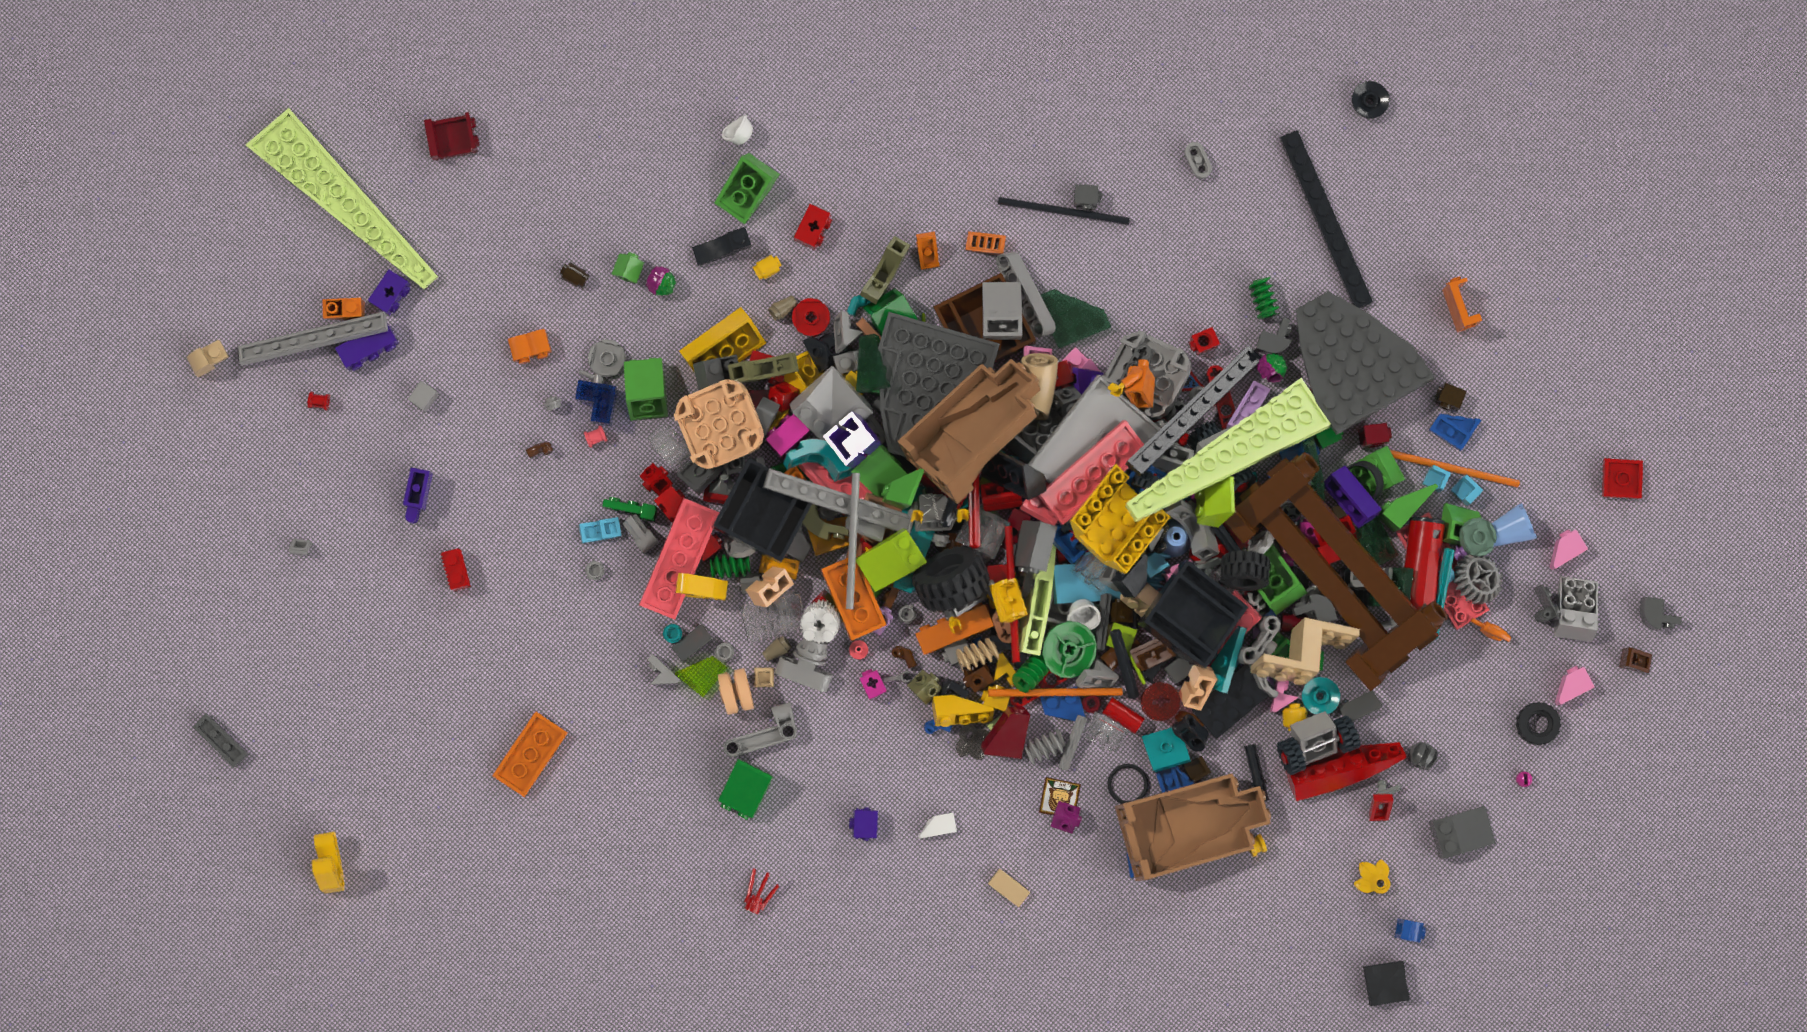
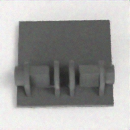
(1550, 611)

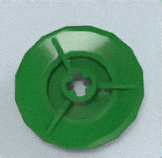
(1081, 652)

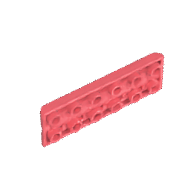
(1456, 607)

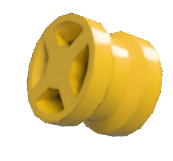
(1259, 846)

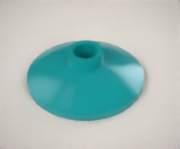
(1330, 693)

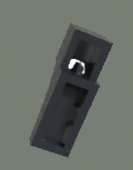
(722, 246)

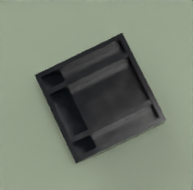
(759, 515)
(1192, 615)

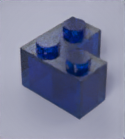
(603, 400)

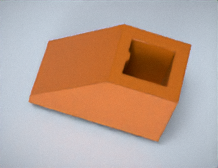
(343, 308)

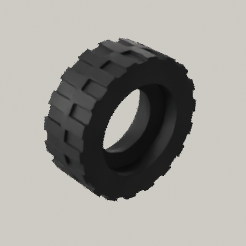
(1552, 719)

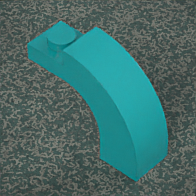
(818, 452)

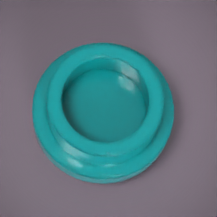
(672, 633)

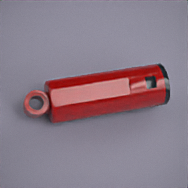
(1424, 556)

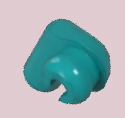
(856, 302)

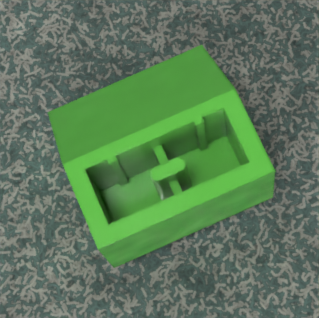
(1385, 463)
(1454, 519)

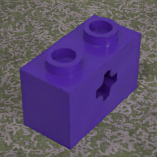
(390, 282)

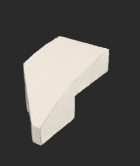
(939, 825)

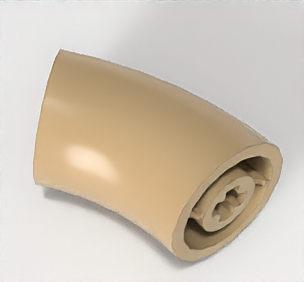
(1045, 369)

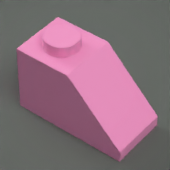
(1567, 548)
(1573, 684)

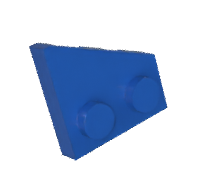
(1454, 429)
(1062, 706)
(1172, 779)

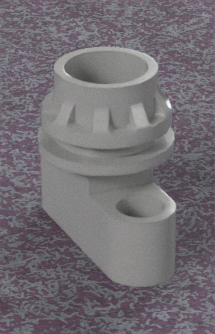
(805, 670)

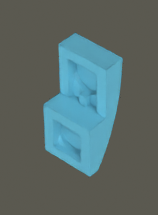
(600, 530)

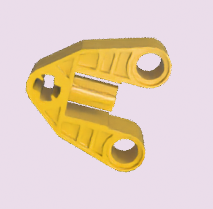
(701, 587)
(328, 866)

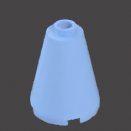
(1513, 527)
(1176, 547)

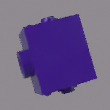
(864, 823)

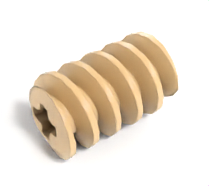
(976, 654)

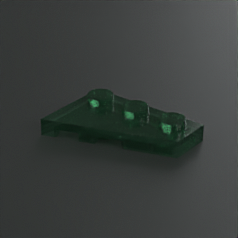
(870, 370)

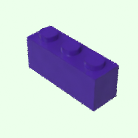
(366, 348)
(1351, 496)

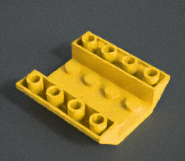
(1108, 527)

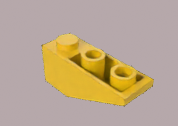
(956, 710)

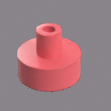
(858, 654)

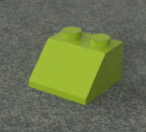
(1215, 503)

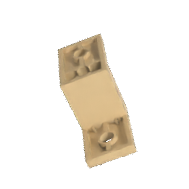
(1304, 651)

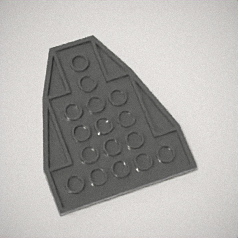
(1354, 361)
(922, 369)

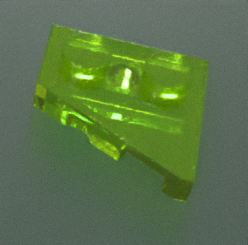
(702, 674)

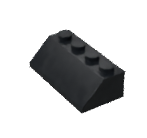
(1014, 476)

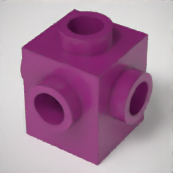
(1066, 817)

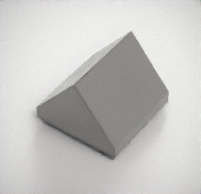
(748, 580)

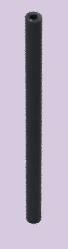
(1063, 210)

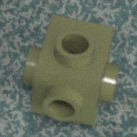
(925, 686)

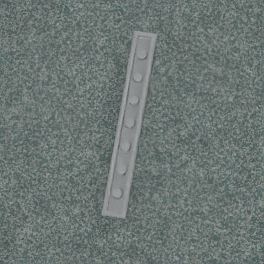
(312, 338)
(836, 501)

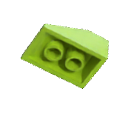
(890, 560)

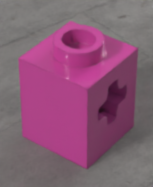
(872, 692)

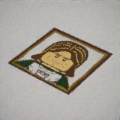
(1055, 791)

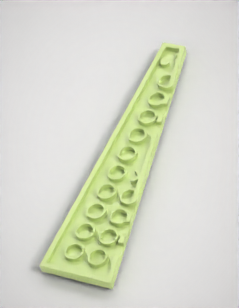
(307, 165)
(1267, 431)

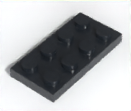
(1226, 709)

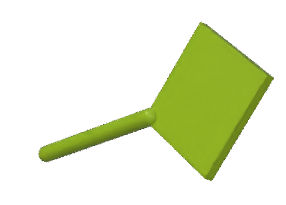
(1128, 636)

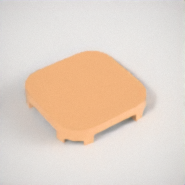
(719, 424)

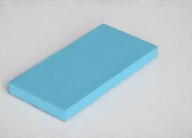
(1069, 588)

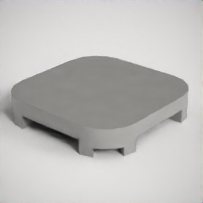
(1169, 366)

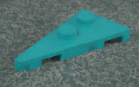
(1226, 661)

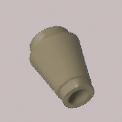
(781, 308)
(777, 648)

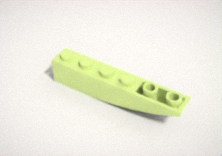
(1037, 605)

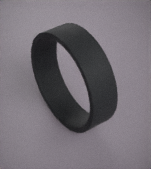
(1375, 472)

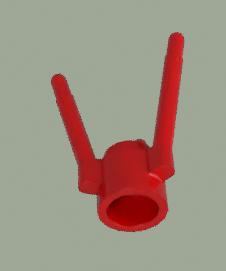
(755, 902)

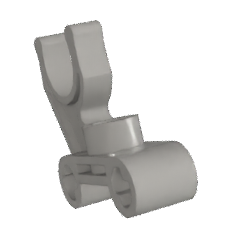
(1262, 645)

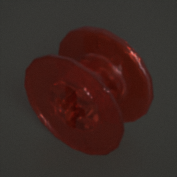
(1168, 709)

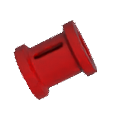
(318, 401)

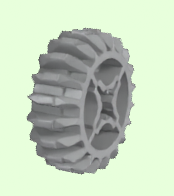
(1479, 590)

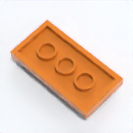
(866, 613)
(530, 754)

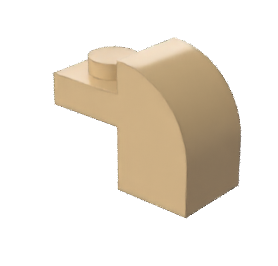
(203, 359)

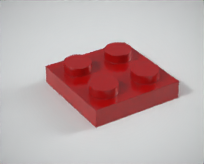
(1622, 478)

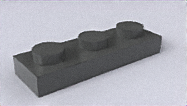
(220, 740)

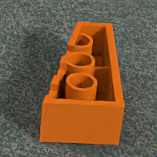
(940, 635)

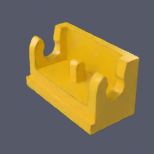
(1008, 600)

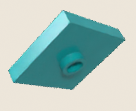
(1165, 750)

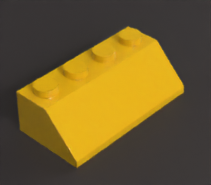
(729, 337)

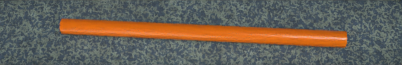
(1456, 469)
(1056, 692)

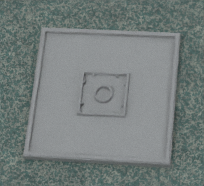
(1085, 425)

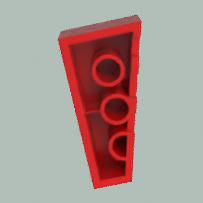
(669, 503)

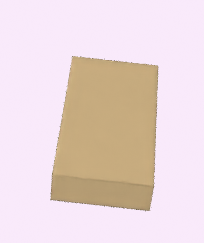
(1009, 887)

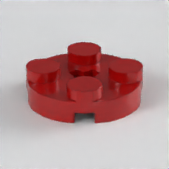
(818, 325)

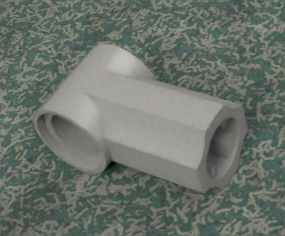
(643, 537)

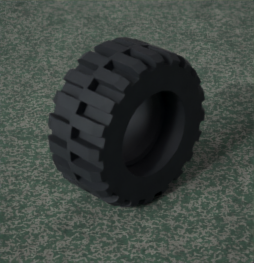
(951, 579)

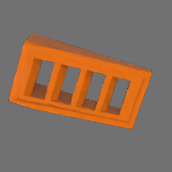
(994, 237)

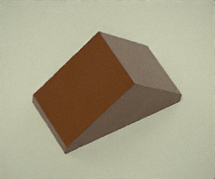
(1635, 660)

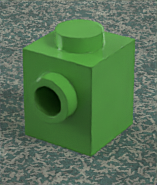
(628, 267)

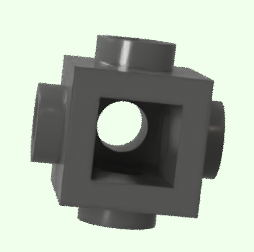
(1064, 400)

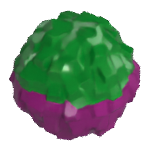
(661, 281)
(1272, 367)

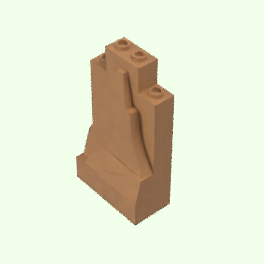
(971, 426)
(1190, 825)

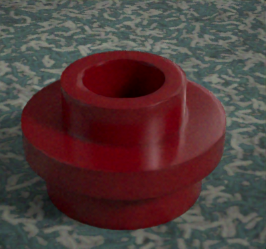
(1095, 708)

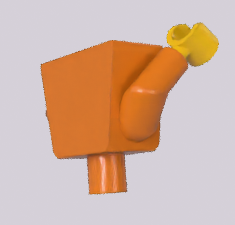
(1137, 385)

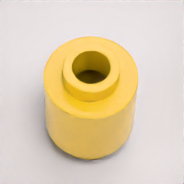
(767, 267)

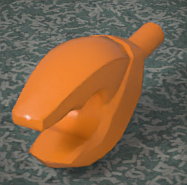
(1492, 631)

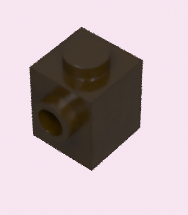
(1449, 397)
(1120, 612)

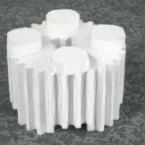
(824, 630)

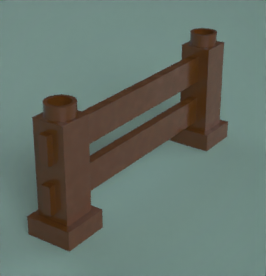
(1381, 649)

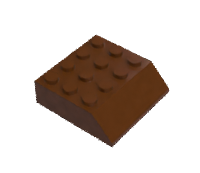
(965, 315)

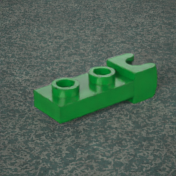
(646, 511)

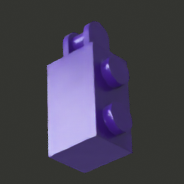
(417, 493)

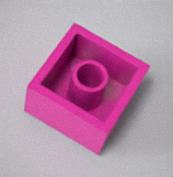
(787, 436)

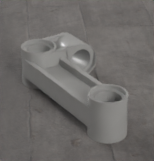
(771, 736)

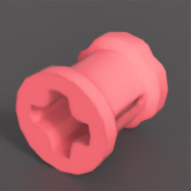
(595, 436)

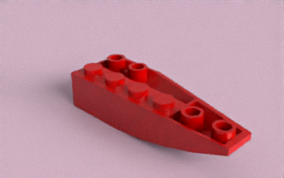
(1344, 769)

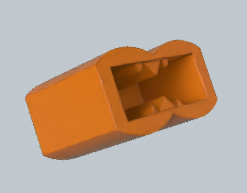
(530, 345)

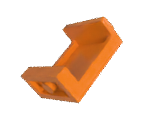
(1457, 307)

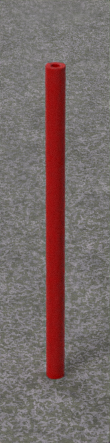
(1011, 574)

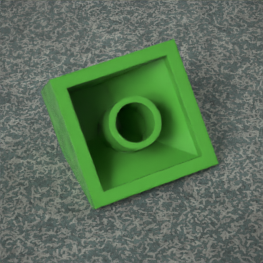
(902, 490)

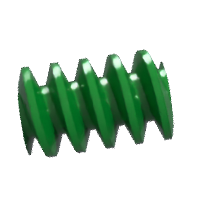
(1263, 298)
(729, 565)
(1030, 673)

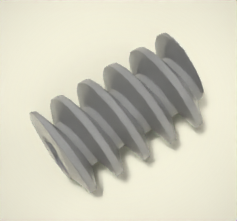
(1045, 746)

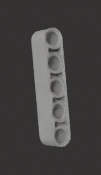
(1033, 306)

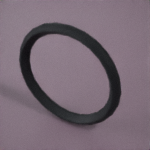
(1127, 766)

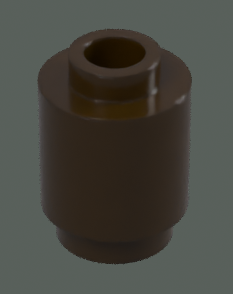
(574, 275)

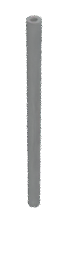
(852, 541)

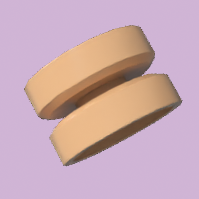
(735, 691)

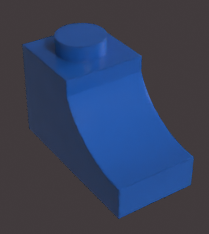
(1410, 930)

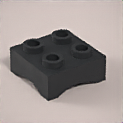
(1386, 983)

